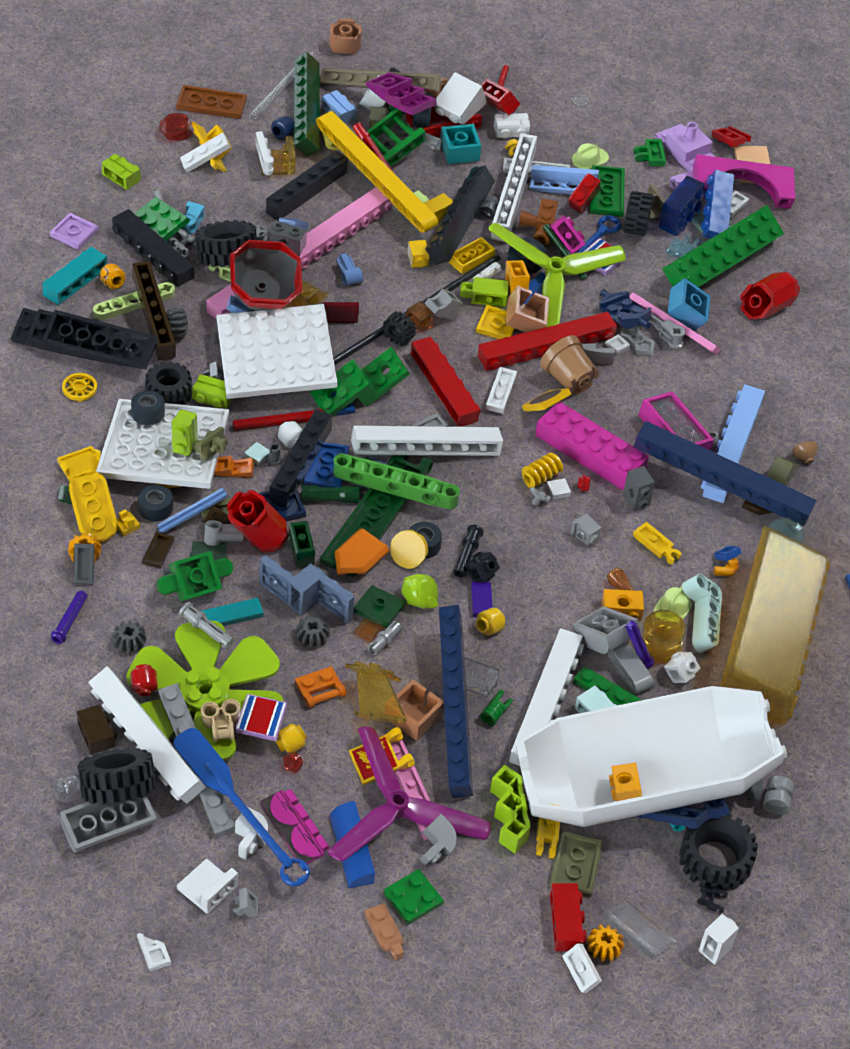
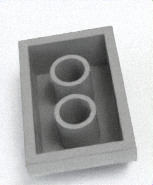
(604, 629)

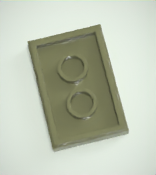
(577, 861)

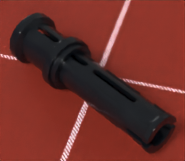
(470, 544)

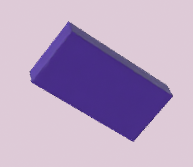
(481, 597)

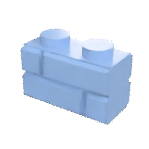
(339, 105)

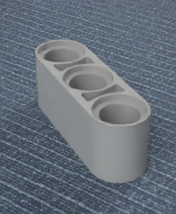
(631, 668)

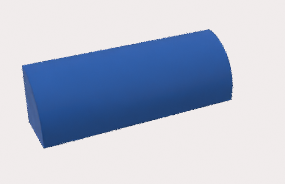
(359, 866)

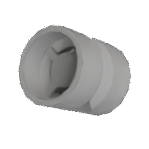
(778, 795)

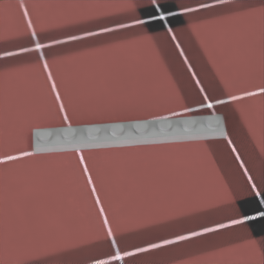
(181, 720)

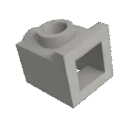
(586, 530)

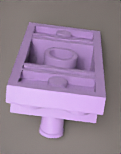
(685, 143)

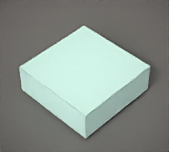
(257, 453)

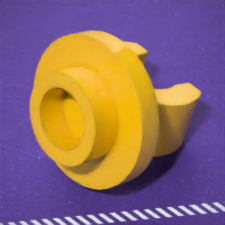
(511, 145)

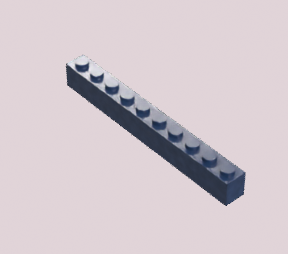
(724, 473)
(455, 702)

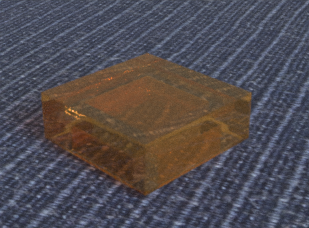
(368, 630)

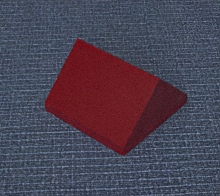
(341, 312)

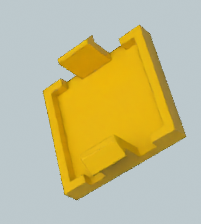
(79, 460)

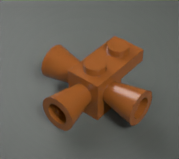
(545, 215)

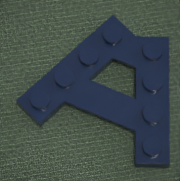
(691, 817)

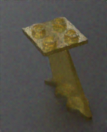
(376, 694)

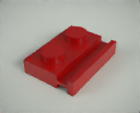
(731, 136)

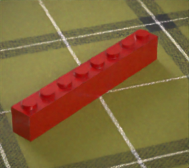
(536, 342)

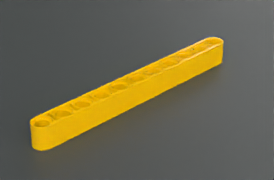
(377, 172)

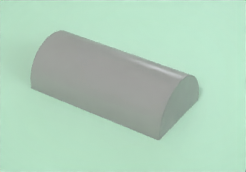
(95, 823)

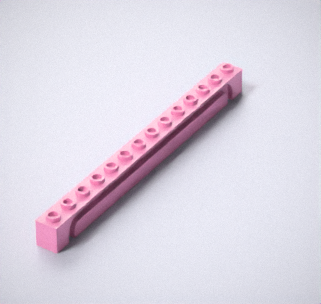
(323, 238)

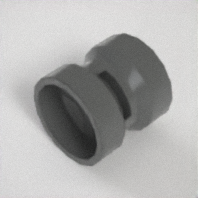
(489, 207)

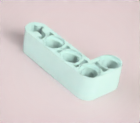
(706, 613)

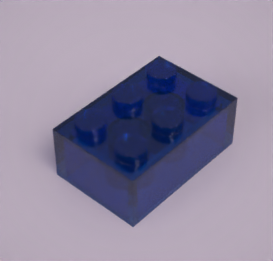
(681, 205)

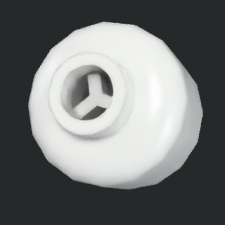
(289, 433)

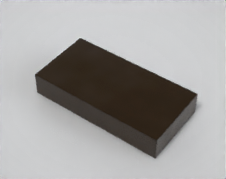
(158, 550)

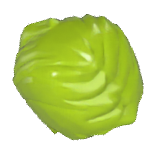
(420, 591)

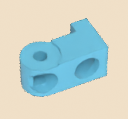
(195, 215)

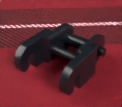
(709, 903)

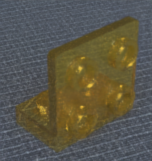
(284, 159)

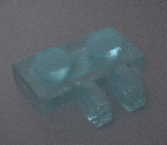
(679, 248)

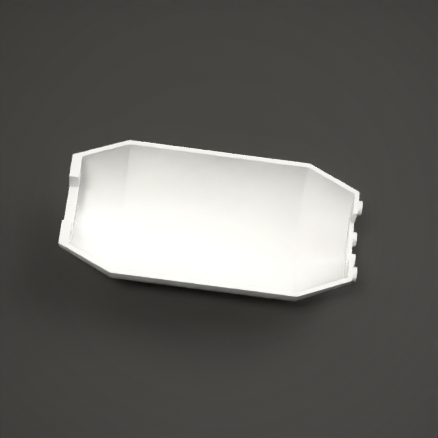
(684, 747)

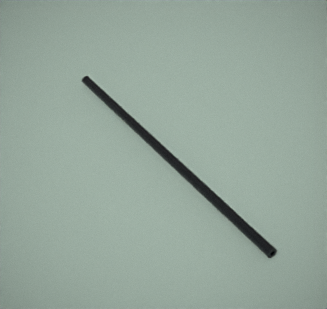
(449, 287)

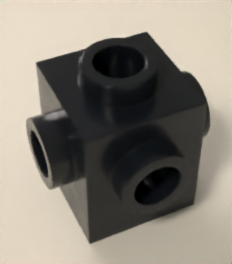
(482, 566)

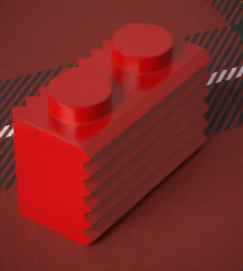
(584, 193)

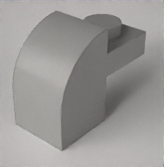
(442, 837)

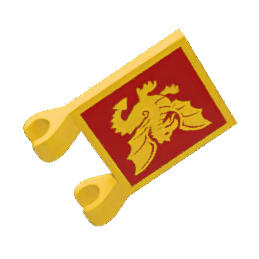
(362, 763)

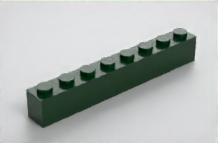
(306, 104)

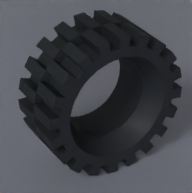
(221, 239)
(116, 776)
(726, 832)

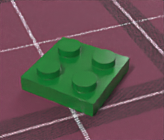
(413, 896)

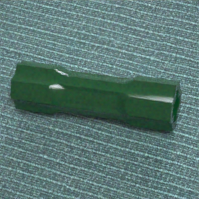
(345, 494)

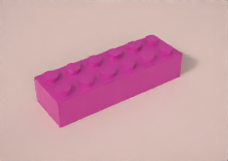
(589, 444)

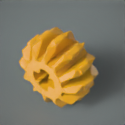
(84, 539)
(605, 943)

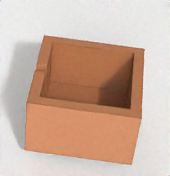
(527, 316)
(419, 716)

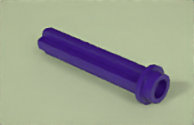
(69, 617)
(639, 644)

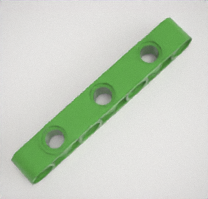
(396, 481)

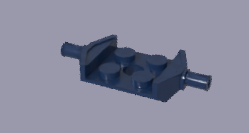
(624, 310)

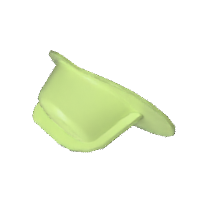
(589, 155)
(675, 601)

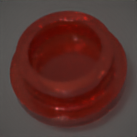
(293, 762)

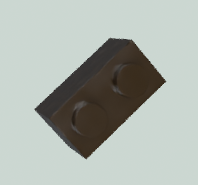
(96, 729)

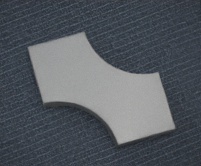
(640, 343)

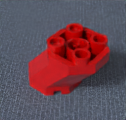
(769, 295)
(257, 521)

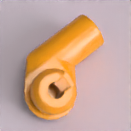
(729, 569)

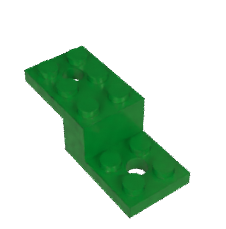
(362, 383)

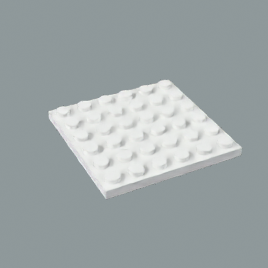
(276, 351)
(146, 451)

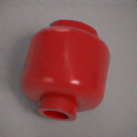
(144, 679)

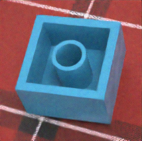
(689, 304)

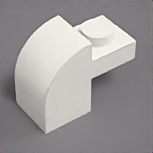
(251, 837)

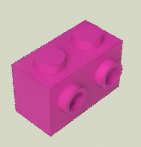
(567, 234)

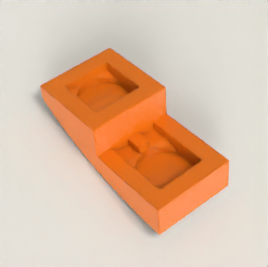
(229, 467)

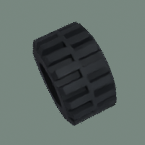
(638, 213)
(173, 375)

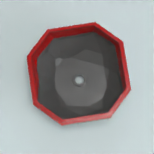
(266, 266)

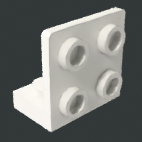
(208, 885)

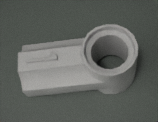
(217, 532)

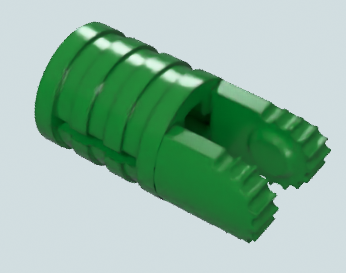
(495, 709)

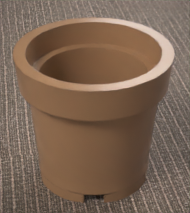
(569, 365)

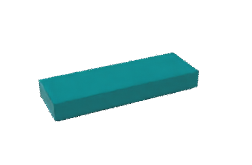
(235, 612)

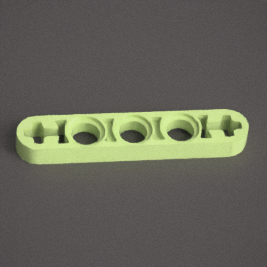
(125, 302)

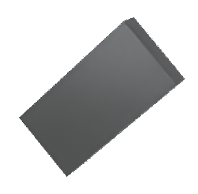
(84, 563)

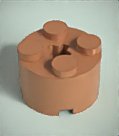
(345, 36)

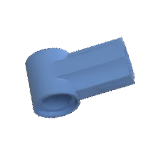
(349, 273)

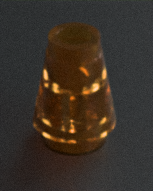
(619, 580)

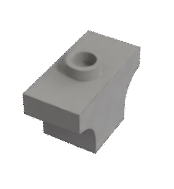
(444, 305)

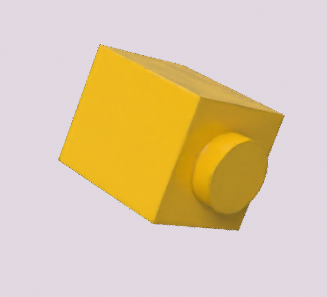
(417, 254)

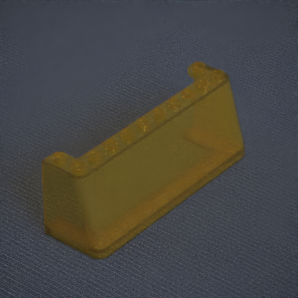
(776, 622)

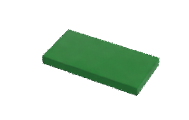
(611, 196)

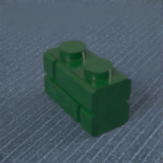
(301, 543)

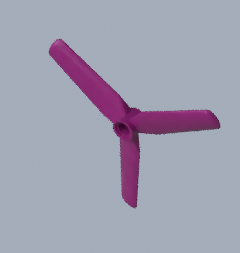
(398, 806)

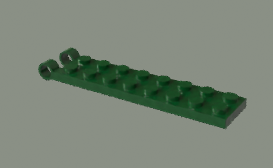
(374, 511)

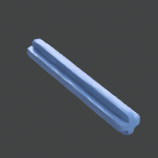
(192, 510)

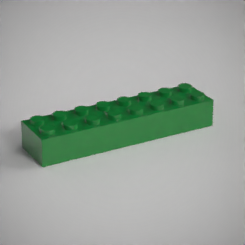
(725, 249)

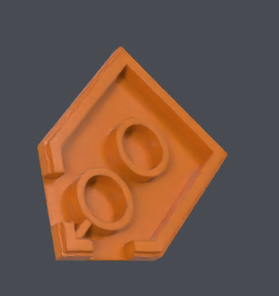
(359, 553)

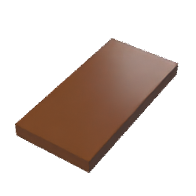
(211, 101)

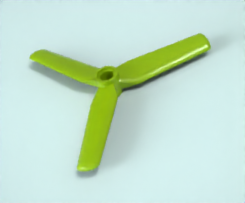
(557, 267)

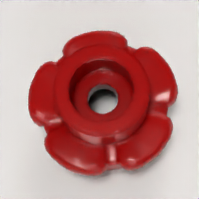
(584, 483)

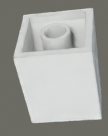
(460, 99)

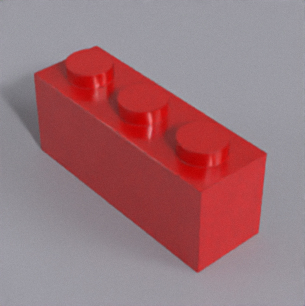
(499, 97)
(567, 916)

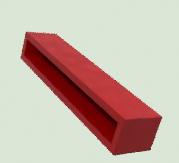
(445, 382)

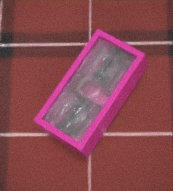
(672, 415)

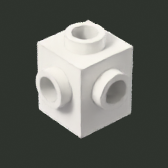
(682, 667)

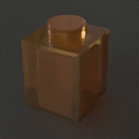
(421, 315)

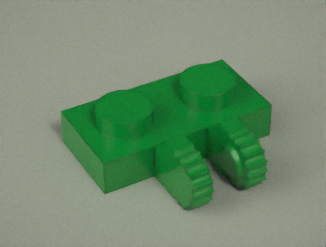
(651, 151)

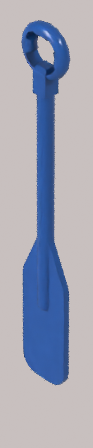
(537, 283)
(216, 775)

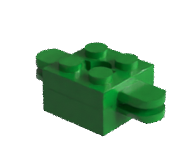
(194, 576)

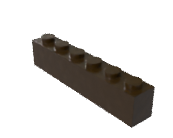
(153, 309)

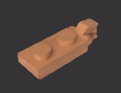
(385, 930)

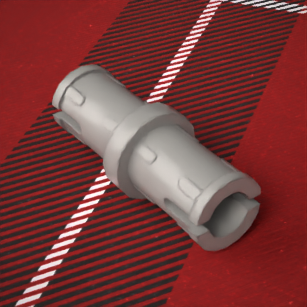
(384, 638)

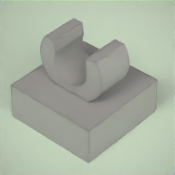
(215, 371)
(248, 903)

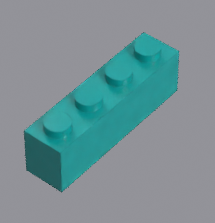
(74, 275)

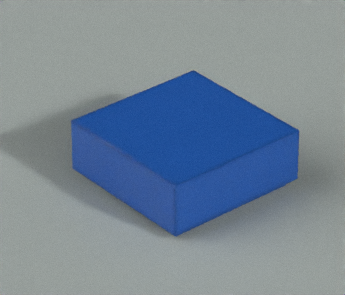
(727, 553)

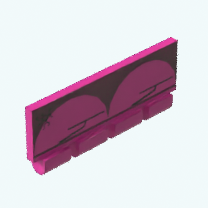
(295, 825)

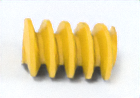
(541, 470)

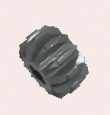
(178, 322)
(312, 631)
(129, 637)

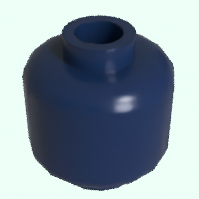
(282, 127)

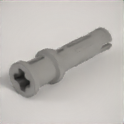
(200, 620)

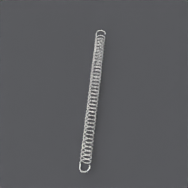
(275, 88)

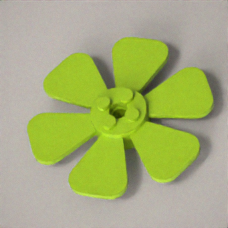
(248, 663)

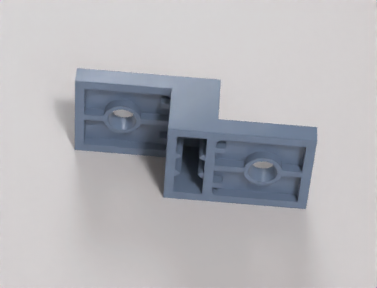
(306, 589)

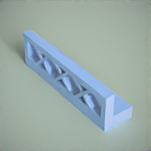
(558, 175)

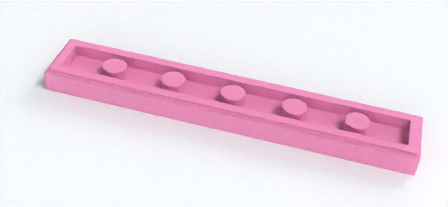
(662, 315)
(409, 779)

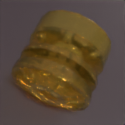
(663, 634)

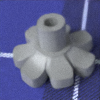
(186, 237)
(539, 496)

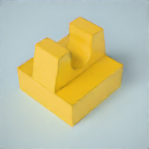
(127, 523)

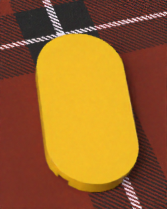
(93, 505)

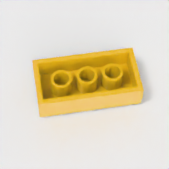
(472, 255)

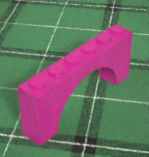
(773, 178)

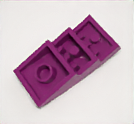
(401, 93)

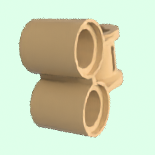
(221, 721)

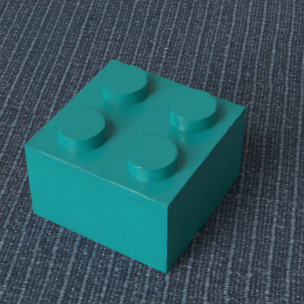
(460, 143)

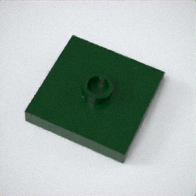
(379, 606)

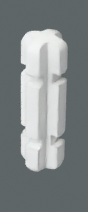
(489, 271)

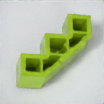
(511, 808)

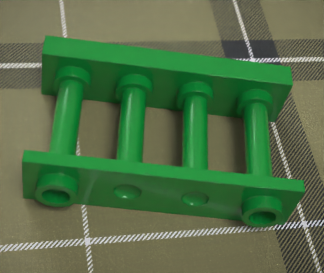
(402, 147)

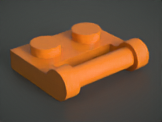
(318, 682)

